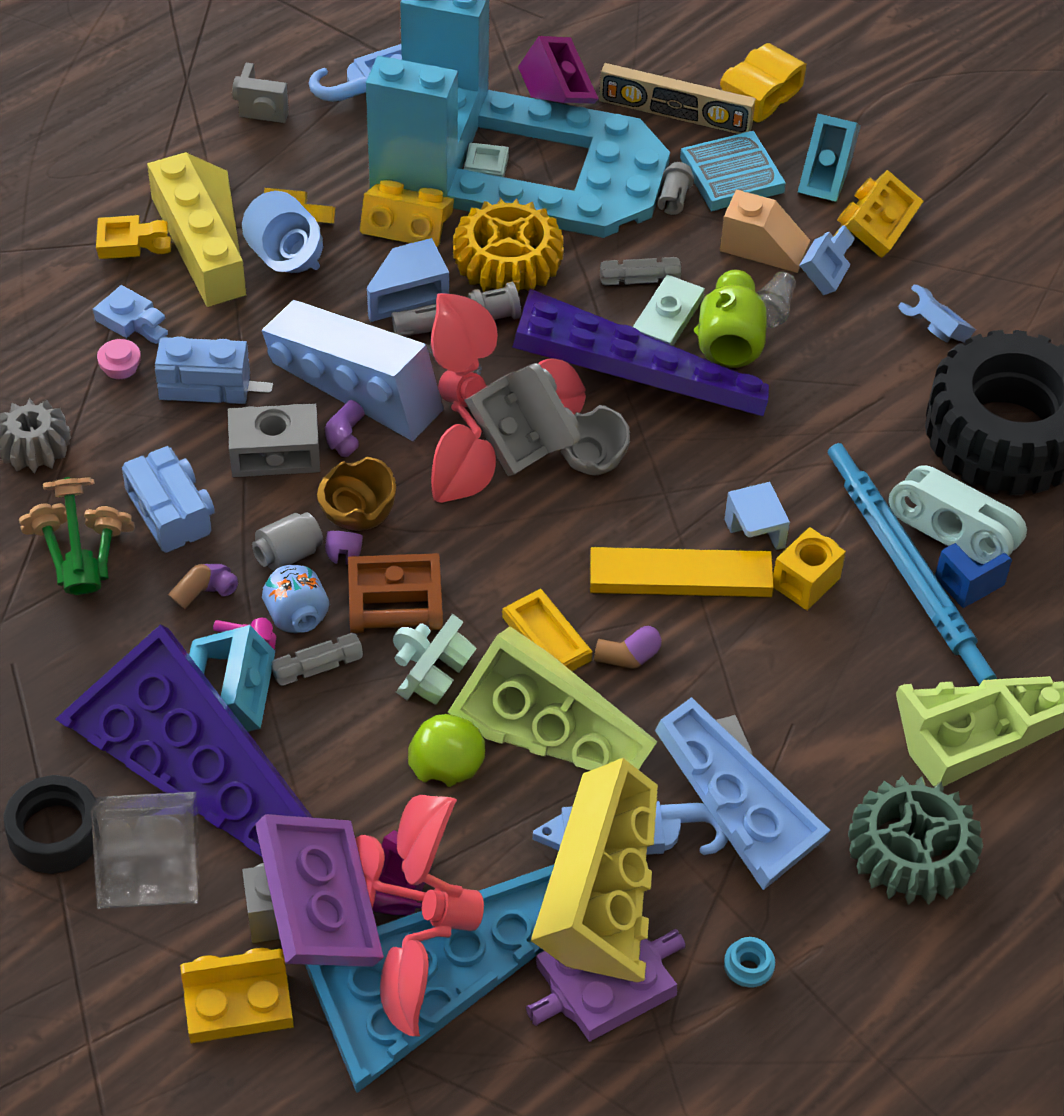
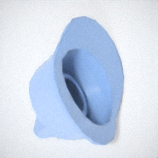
(282, 232)

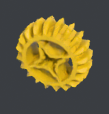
(508, 239)

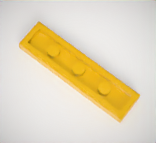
(681, 572)

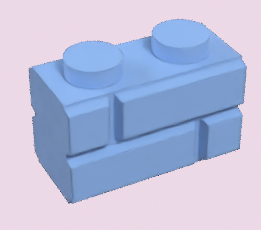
(202, 370)
(168, 498)

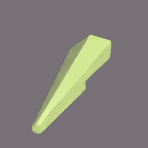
(967, 728)

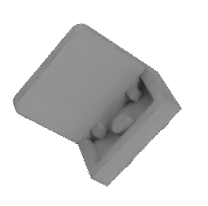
(523, 417)

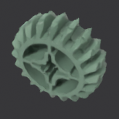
(904, 860)

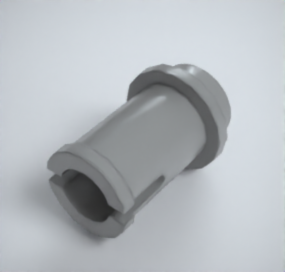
(677, 180)

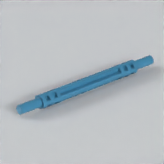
(911, 564)

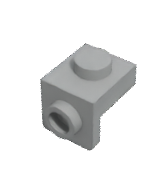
(260, 97)

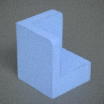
(757, 512)

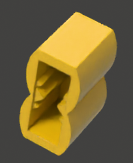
(768, 76)

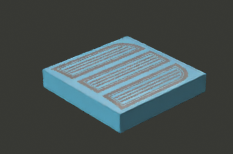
(730, 165)

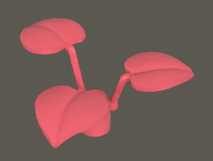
(460, 337)
(445, 907)

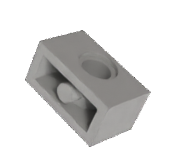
(273, 440)

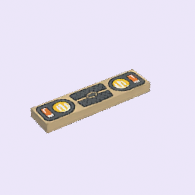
(676, 99)

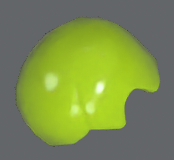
(446, 750)

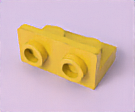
(881, 212)
(236, 995)

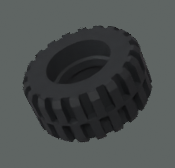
(988, 447)

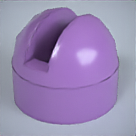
(342, 543)

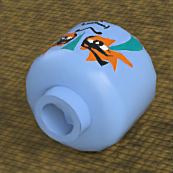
(295, 598)

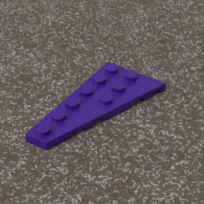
(592, 342)
(182, 737)

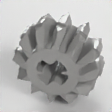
(33, 435)

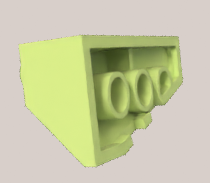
(541, 705)

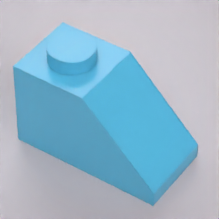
(828, 157)

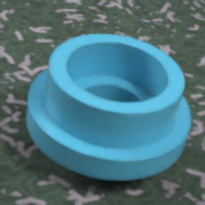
(749, 950)

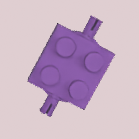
(602, 1001)

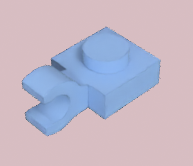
(826, 260)
(130, 312)
(944, 322)

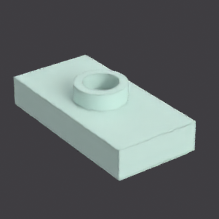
(670, 310)

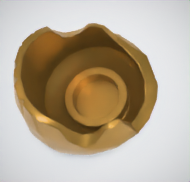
(358, 494)

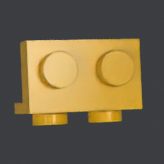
(403, 213)

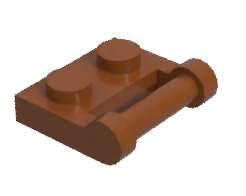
(392, 581)

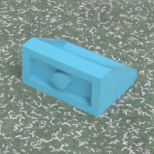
(246, 671)

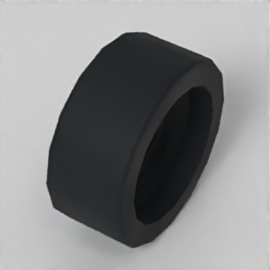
(32, 798)

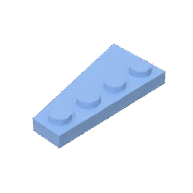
(748, 803)

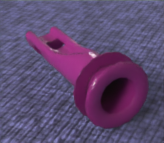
(394, 905)

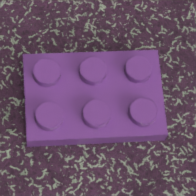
(318, 891)

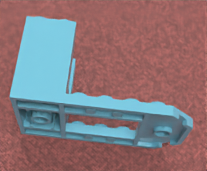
(438, 96)

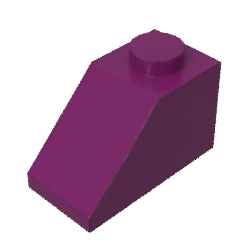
(556, 72)

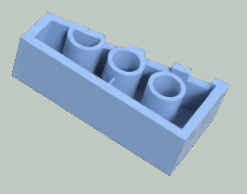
(357, 363)

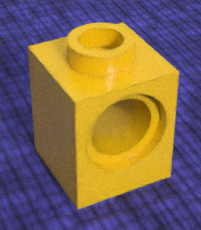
(808, 568)

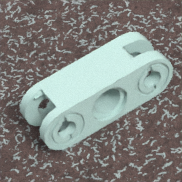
(957, 514)

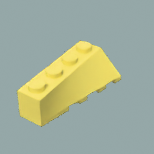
(201, 221)
(600, 875)

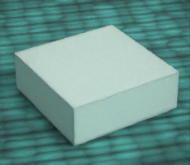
(487, 159)

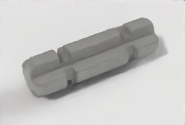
(639, 270)
(317, 659)

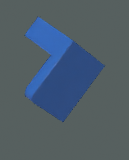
(968, 579)

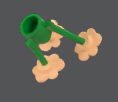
(80, 570)

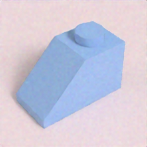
(407, 280)

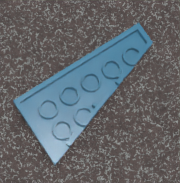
(458, 976)

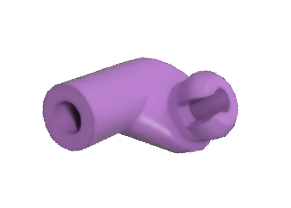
(339, 428)

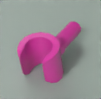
(260, 625)

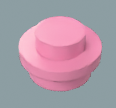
(119, 358)

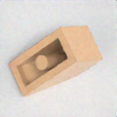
(762, 232)

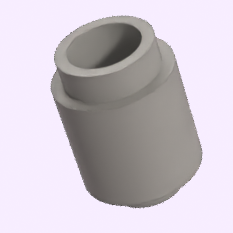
(287, 540)

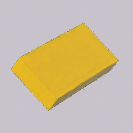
(546, 626)

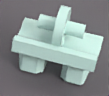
(425, 677)

